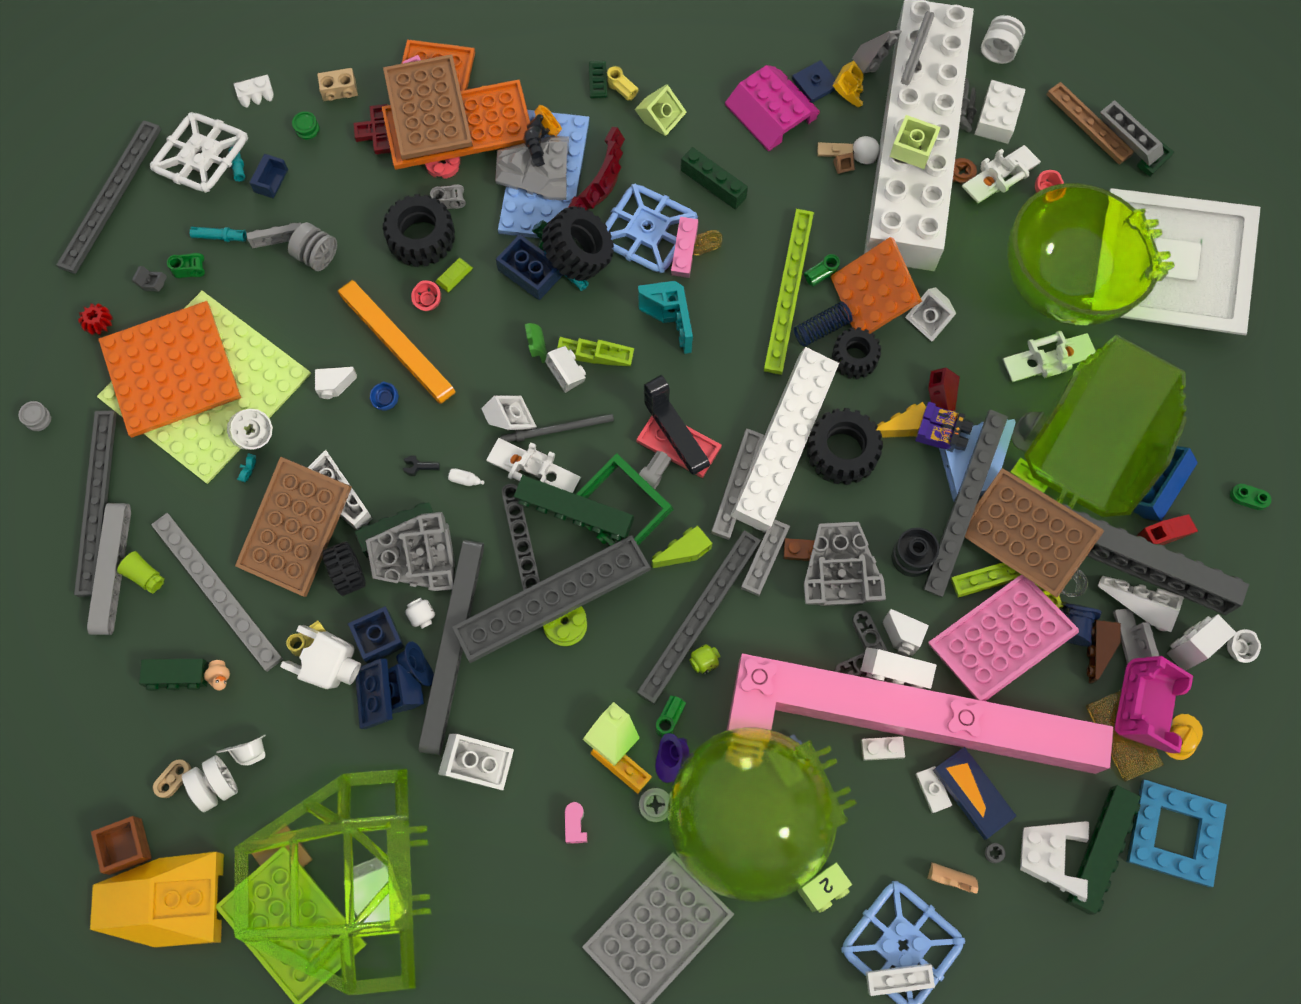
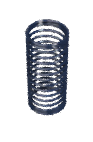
(806, 338)

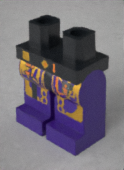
(942, 428)

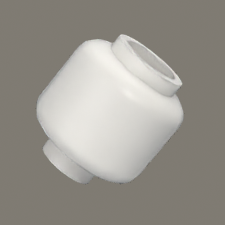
(420, 613)

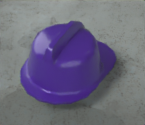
(670, 757)

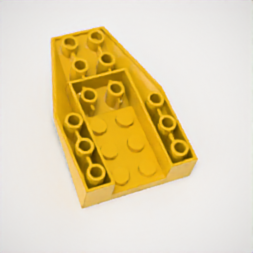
(162, 902)

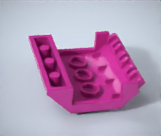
(770, 105)

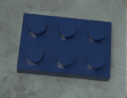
(373, 694)

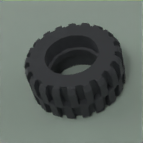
(415, 210)
(588, 232)
(855, 426)

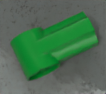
(821, 270)
(670, 714)

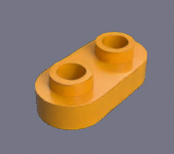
(549, 120)

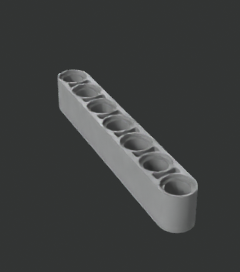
(107, 580)

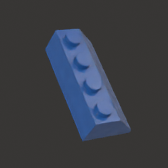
(1167, 487)

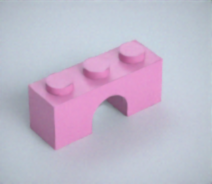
(684, 247)

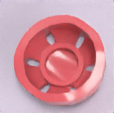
(1053, 178)
(427, 299)

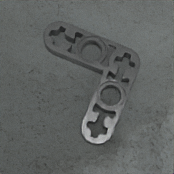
(879, 644)

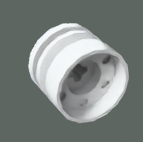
(1003, 39)
(259, 424)

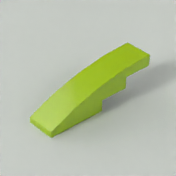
(598, 352)

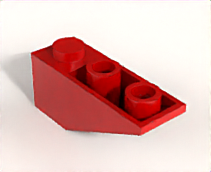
(1169, 530)

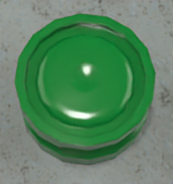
(305, 125)

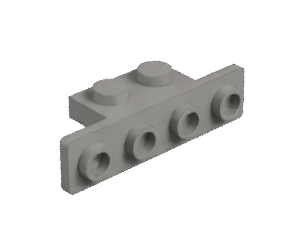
(1135, 639)

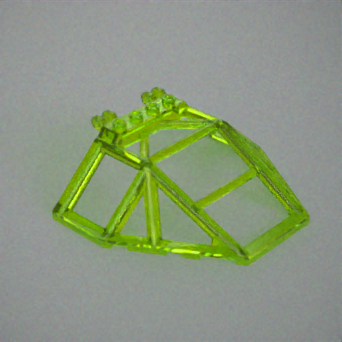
(340, 935)

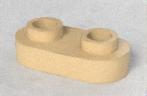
(170, 777)

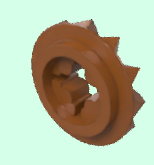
(970, 172)

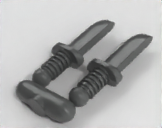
(967, 105)

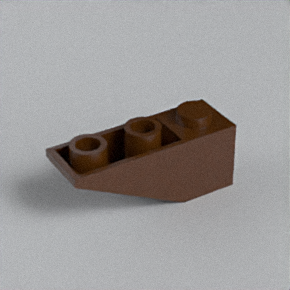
(1105, 641)

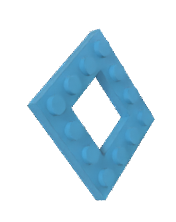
(1208, 839)

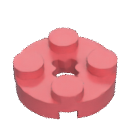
(445, 170)

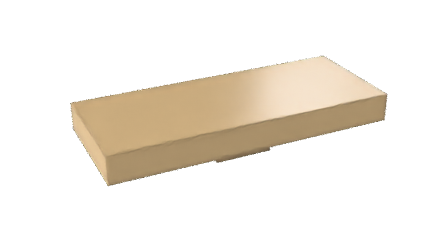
(833, 149)

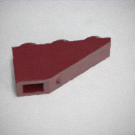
(944, 388)

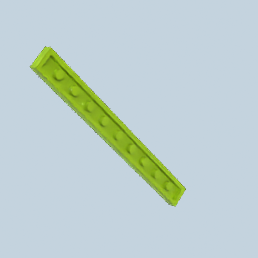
(788, 292)

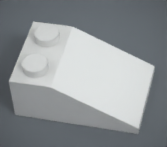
(476, 761)

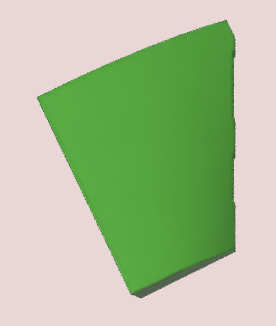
(536, 341)

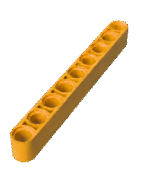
(396, 342)

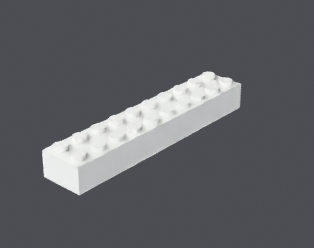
(784, 440)

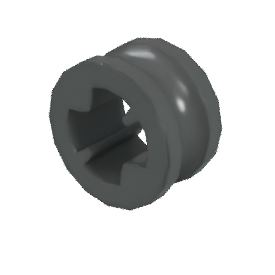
(990, 858)

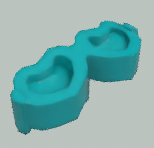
(247, 469)

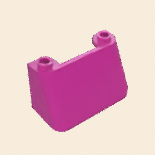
(1149, 702)

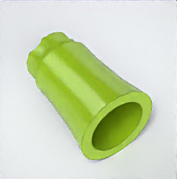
(140, 572)

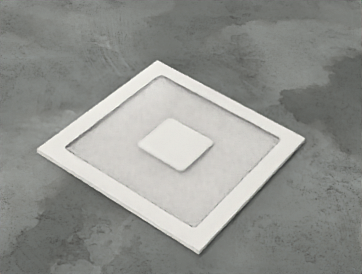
(1212, 260)

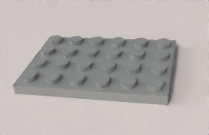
(657, 931)

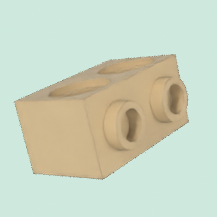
(337, 84)

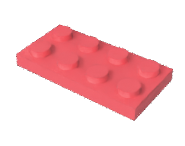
(655, 440)

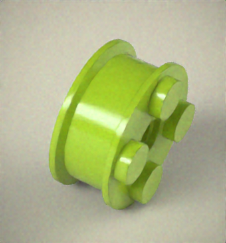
(568, 633)

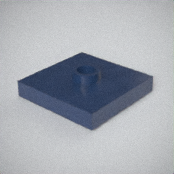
(815, 81)

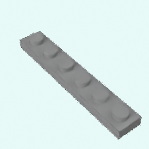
(746, 454)

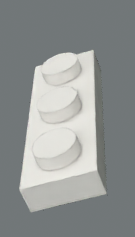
(900, 979)

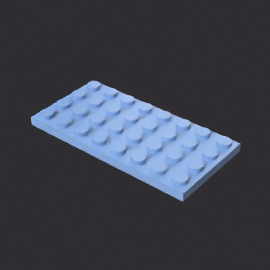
(524, 210)

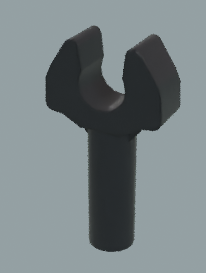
(419, 466)

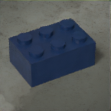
(528, 267)

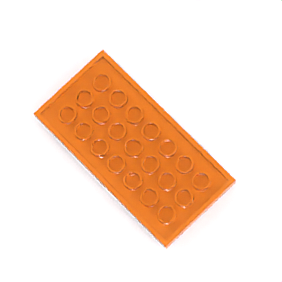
(494, 118)

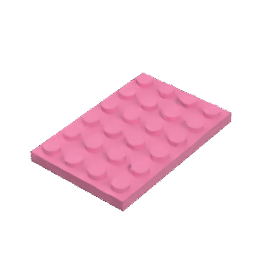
(1003, 638)

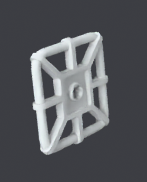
(201, 161)

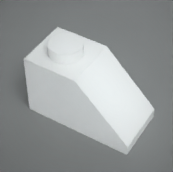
(333, 381)

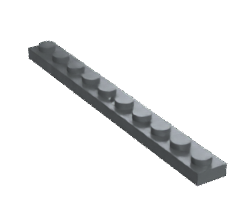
(108, 197)
(95, 499)
(965, 503)
(698, 617)

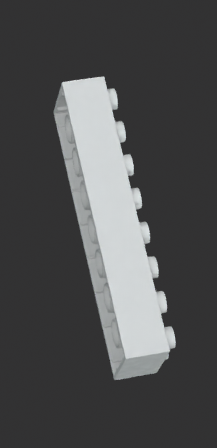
(906, 199)

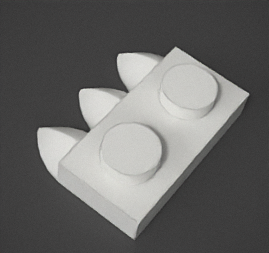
(254, 90)

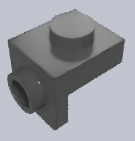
(149, 280)

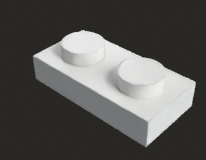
(882, 748)

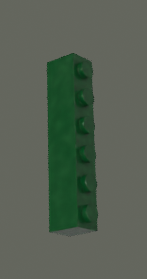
(573, 507)
(1105, 846)

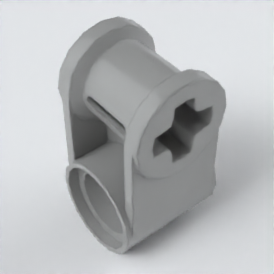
(448, 196)

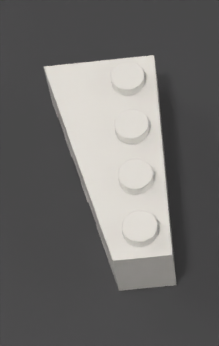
(354, 511)

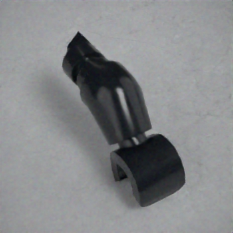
(532, 139)

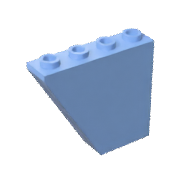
(956, 462)

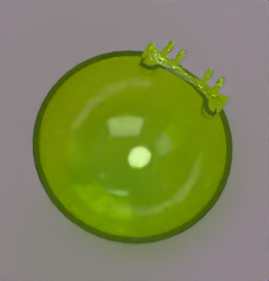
(1084, 254)
(754, 813)

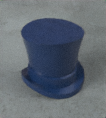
(1082, 618)

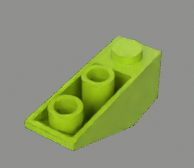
(686, 549)

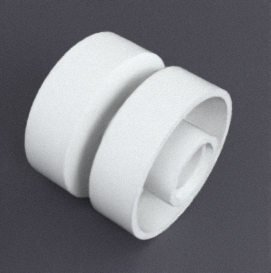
(206, 786)

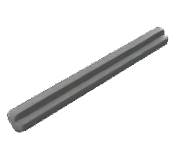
(917, 48)

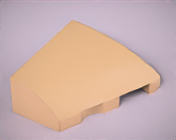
(952, 878)

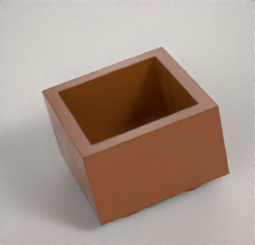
(121, 845)

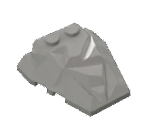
(517, 169)
(414, 553)
(842, 568)

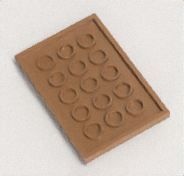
(427, 107)
(293, 526)
(1031, 532)

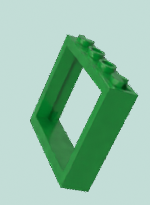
(615, 462)

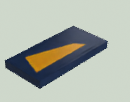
(974, 793)

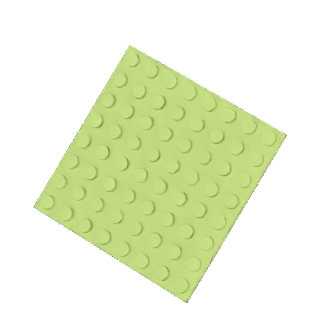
(264, 380)

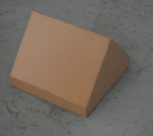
(844, 163)

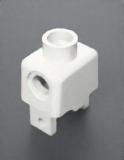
(325, 661)

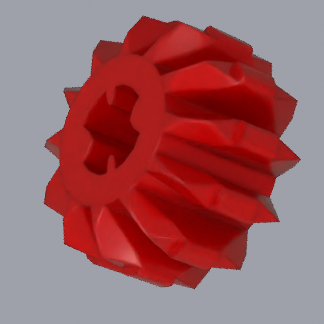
(95, 319)

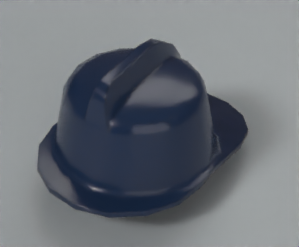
(416, 664)

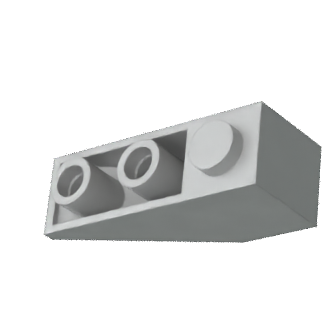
(874, 51)

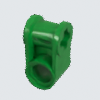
(188, 265)

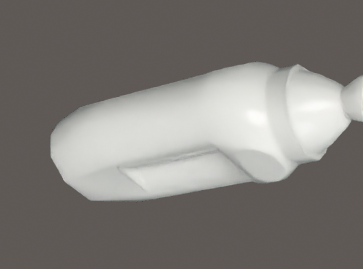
(464, 477)

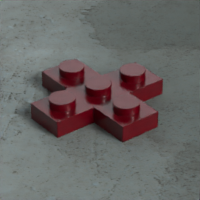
(374, 130)

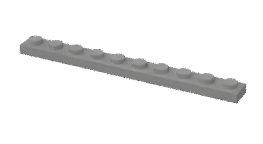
(217, 592)

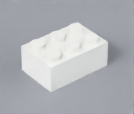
(1000, 111)
(1200, 642)
(898, 668)

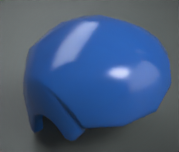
(384, 396)

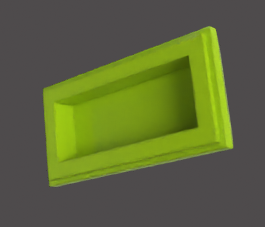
(453, 275)

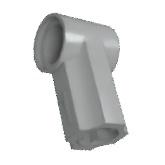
(653, 472)

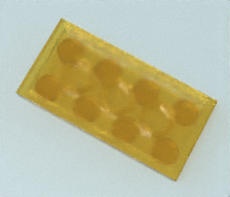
(1129, 756)

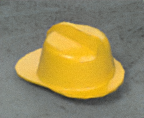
(1190, 732)

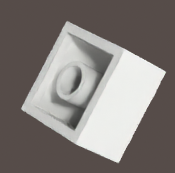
(564, 368)
(904, 632)

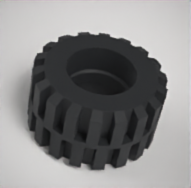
(860, 340)
(344, 568)

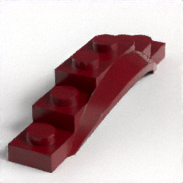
(607, 175)

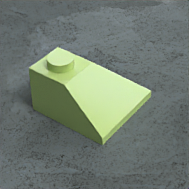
(661, 110)
(612, 734)

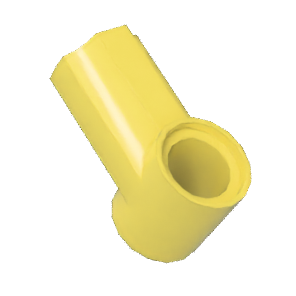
(619, 82)
(306, 641)

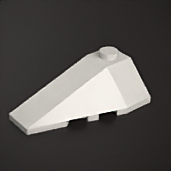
(1156, 607)

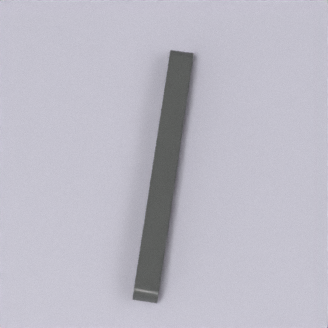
(450, 649)

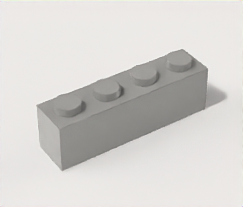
(1132, 132)

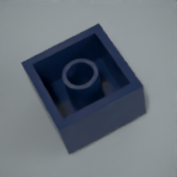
(376, 635)

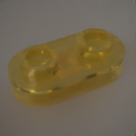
(704, 244)

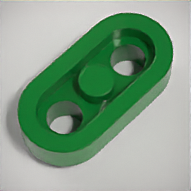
(1251, 498)

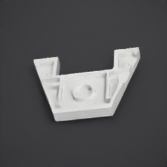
(1045, 855)

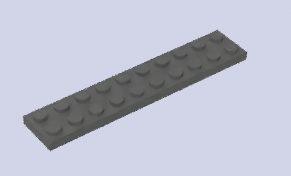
(551, 599)

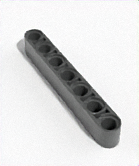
(522, 539)

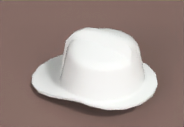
(248, 752)

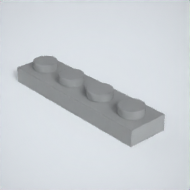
(765, 558)

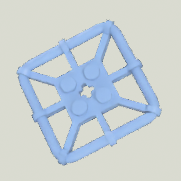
(643, 217)
(903, 930)

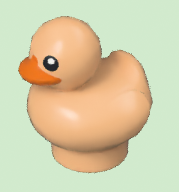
(217, 674)

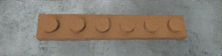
(1090, 123)

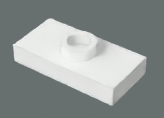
(933, 790)

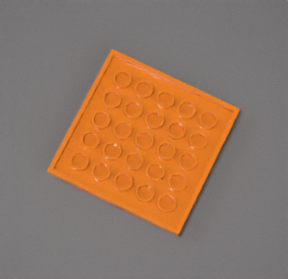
(169, 369)

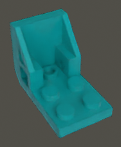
(661, 297)

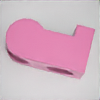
(573, 816)

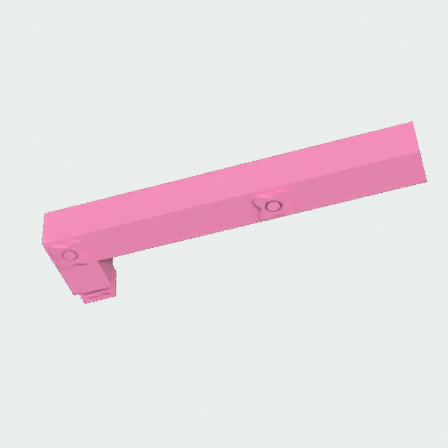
(914, 712)

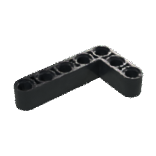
(657, 402)

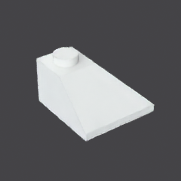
(932, 313)
(508, 413)

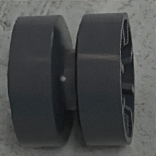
(915, 552)

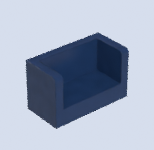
(268, 176)

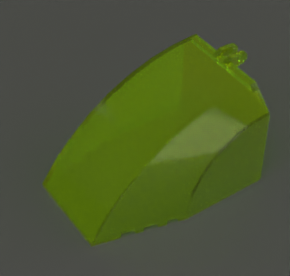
(1111, 429)

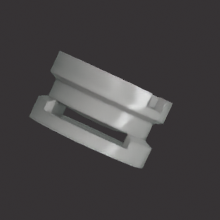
(34, 416)

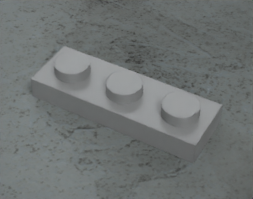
(271, 236)

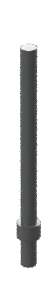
(521, 435)

